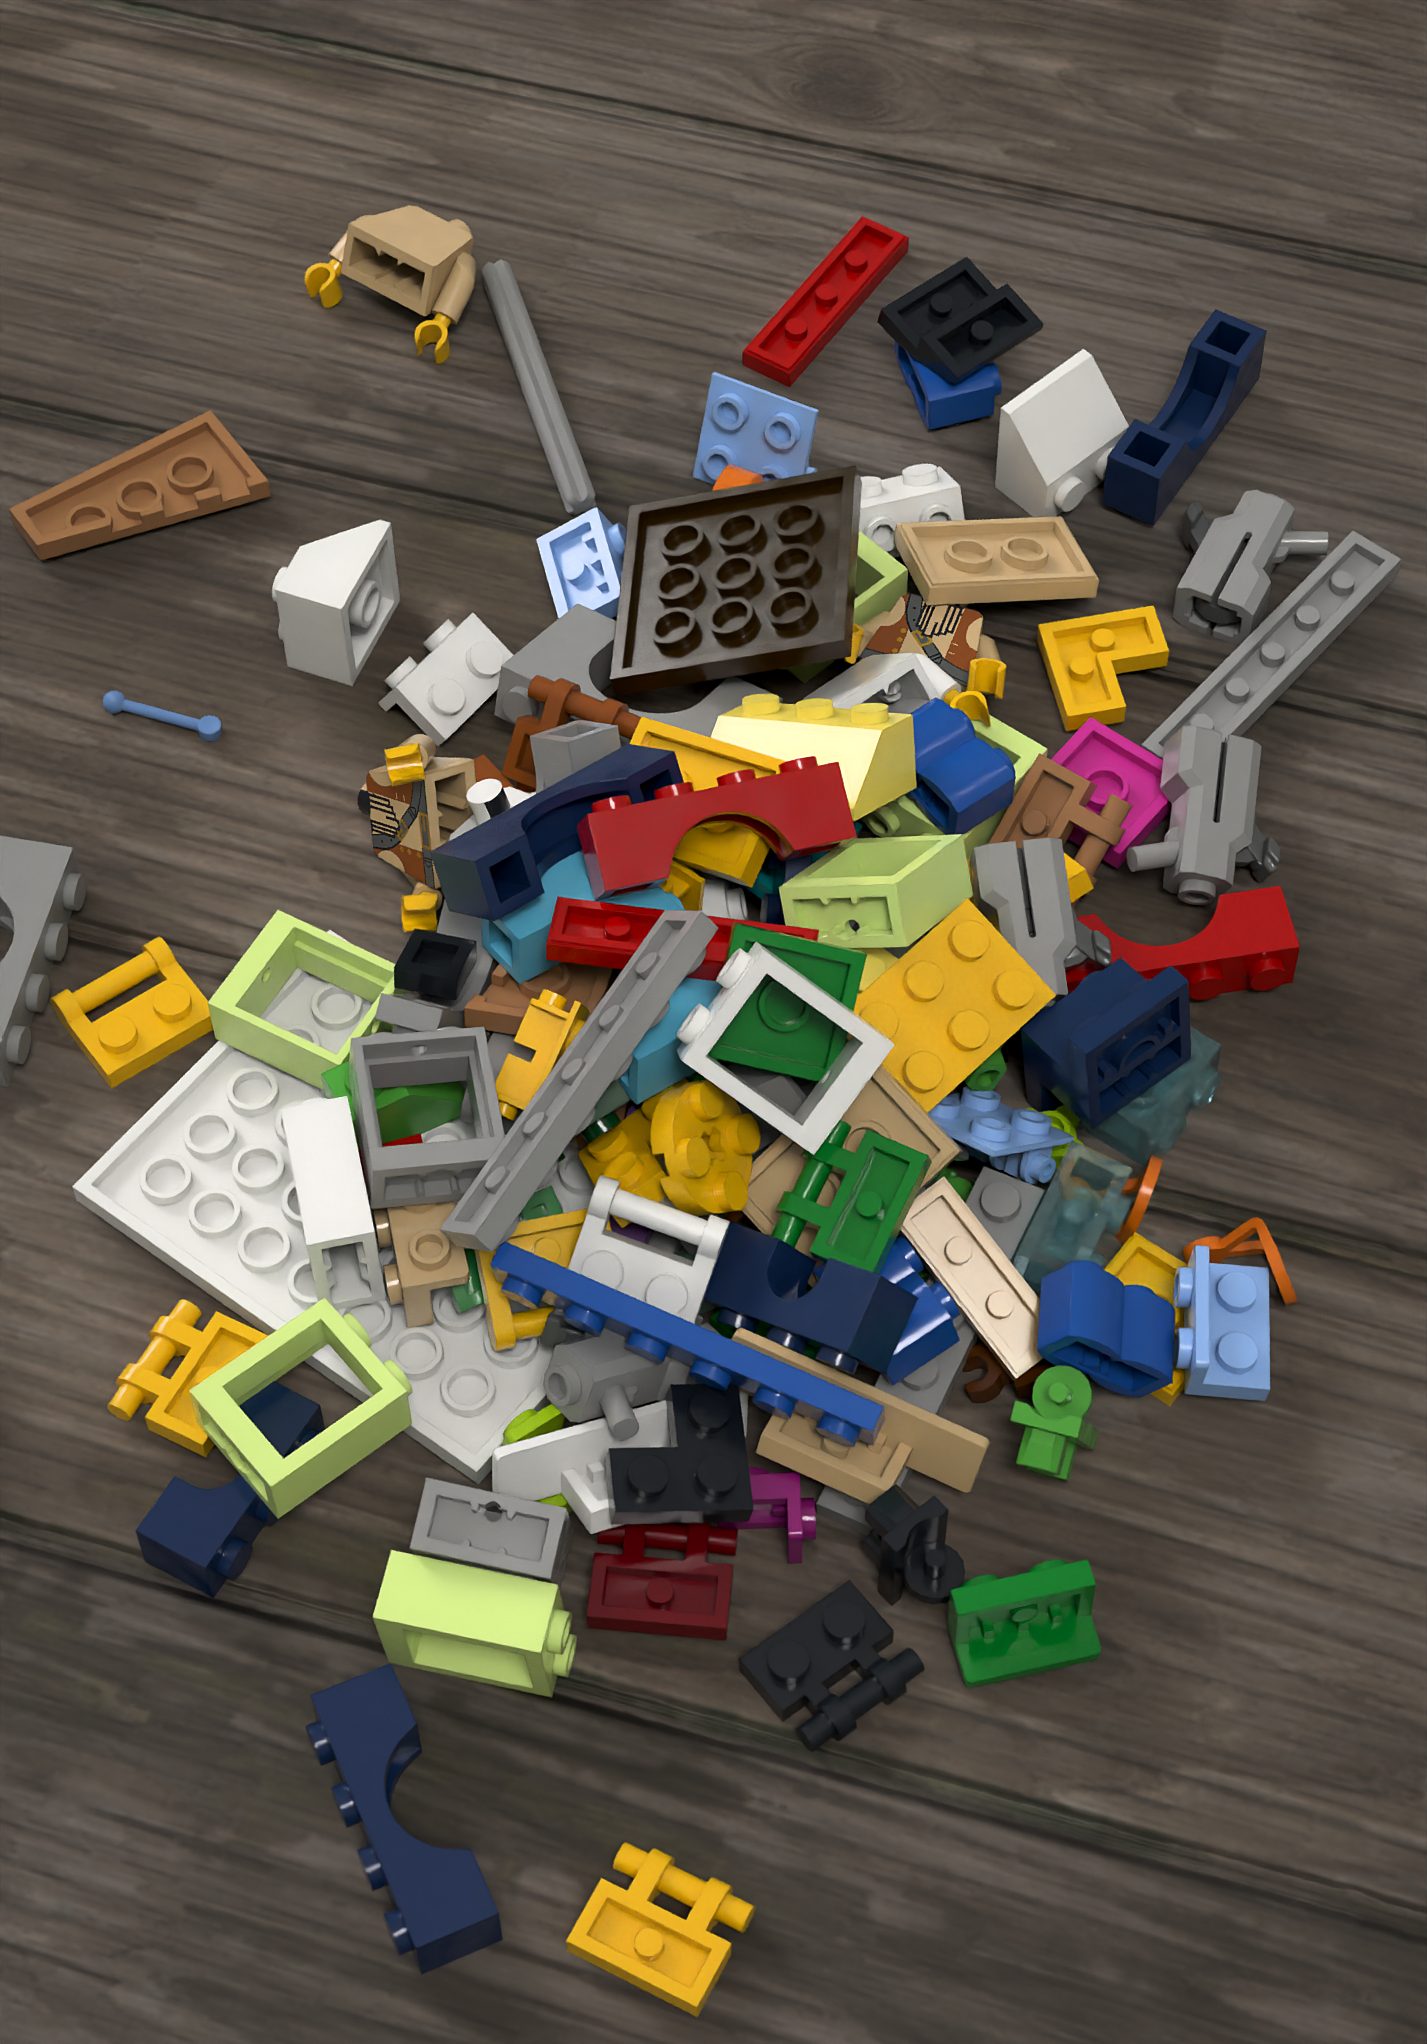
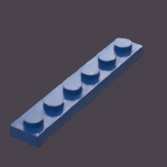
(712, 1357)

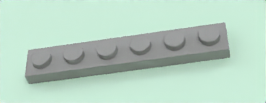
(1285, 642)
(578, 1080)
(1006, 1212)

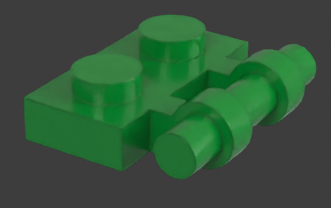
(868, 1205)

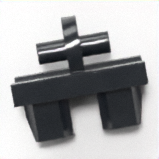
(911, 1548)

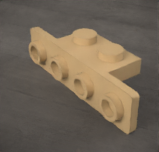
(866, 1471)

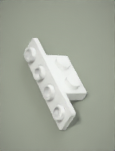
(574, 1465)

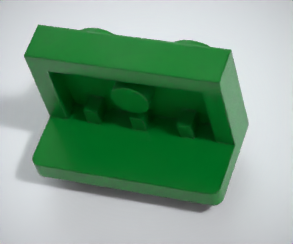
(1023, 1622)

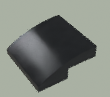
(958, 321)

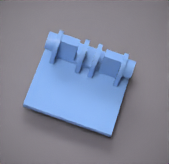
(753, 432)
(1006, 1137)

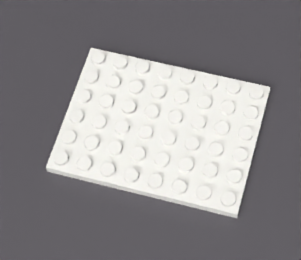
(217, 1201)

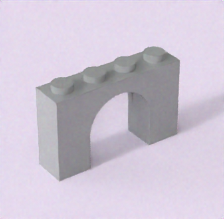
(582, 651)
(36, 901)

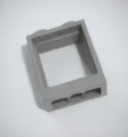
(423, 1170)
(523, 1541)

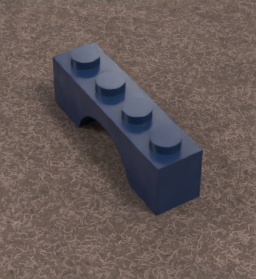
(1158, 457)
(504, 858)
(435, 1891)

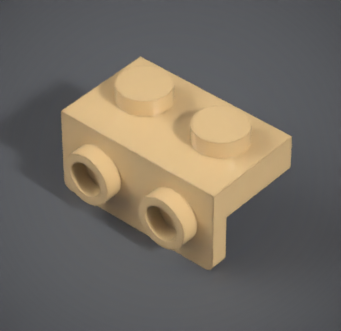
(422, 1257)

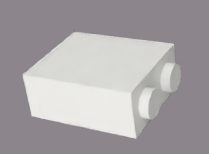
(333, 1202)

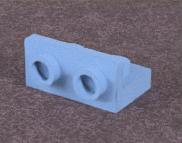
(585, 563)
(1224, 1328)

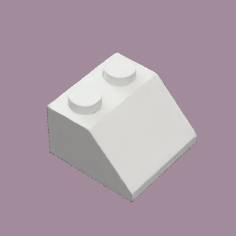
(1058, 438)
(337, 601)

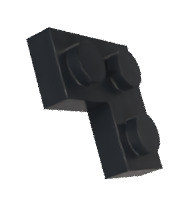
(697, 1477)

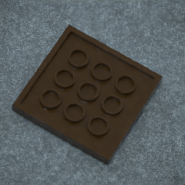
(738, 581)

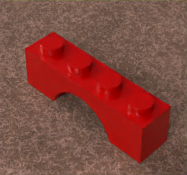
(792, 811)
(1240, 949)

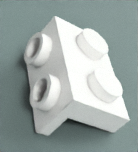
(917, 495)
(450, 679)

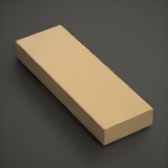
(975, 1275)

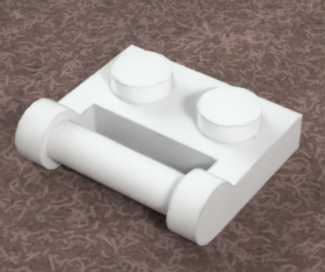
(639, 1268)

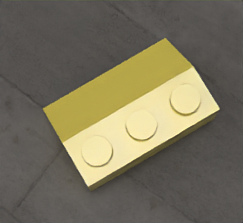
(866, 740)

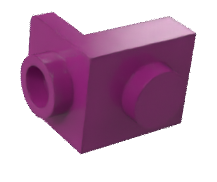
(780, 1505)

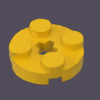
(704, 1148)

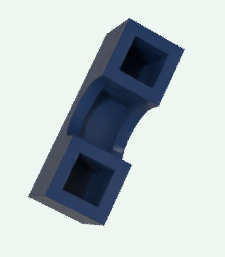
(846, 1315)
(210, 1532)

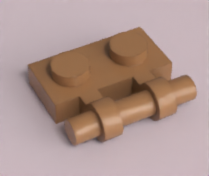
(1051, 806)

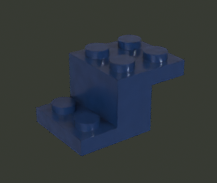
(1106, 1042)

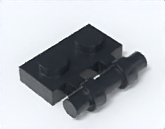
(820, 1650)

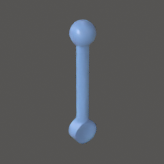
(208, 727)

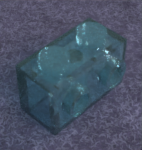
(1159, 1113)
(1074, 1214)

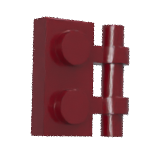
(661, 1593)

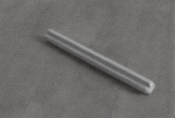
(538, 388)

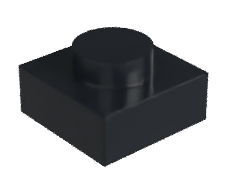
(435, 964)

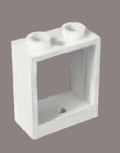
(835, 1089)

